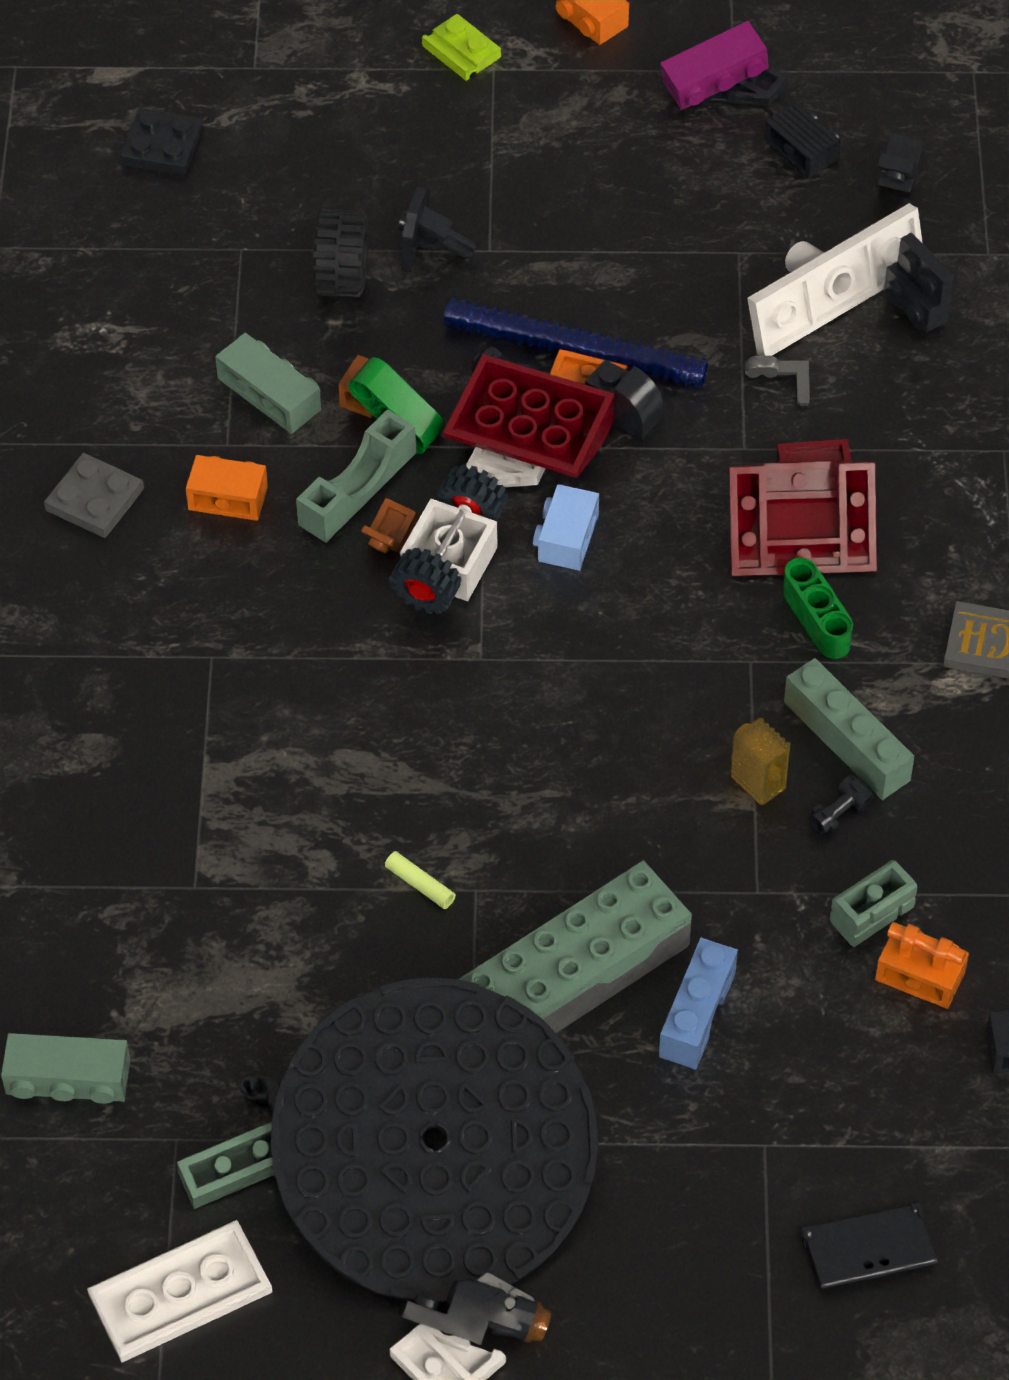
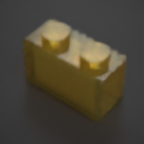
(760, 760)

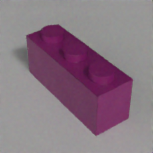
(714, 65)

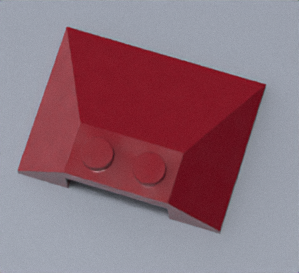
(804, 512)

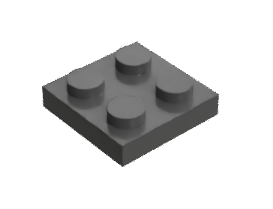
(94, 495)

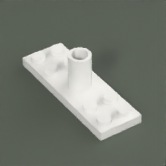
(827, 282)

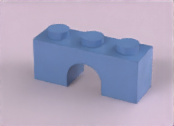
(694, 1007)

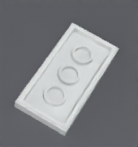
(179, 1290)

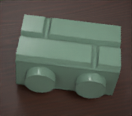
(873, 903)

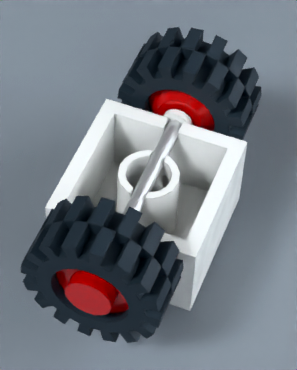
(450, 541)

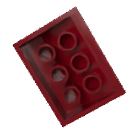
(532, 416)

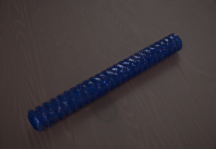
(565, 338)

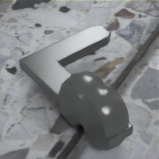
(771, 367)

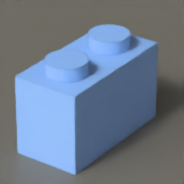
(567, 527)

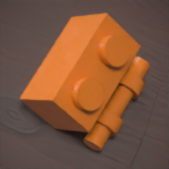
(921, 964)

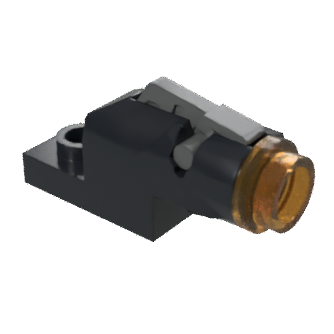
(480, 1306)

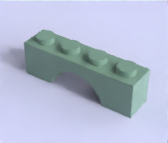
(383, 452)

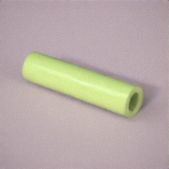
(420, 880)

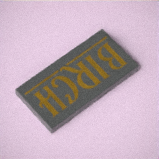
(979, 640)

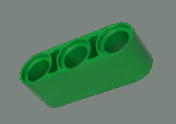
(382, 389)
(817, 608)

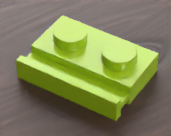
(461, 47)

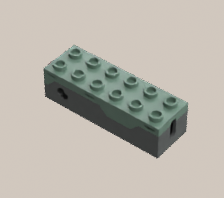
(591, 949)

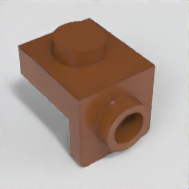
(391, 527)

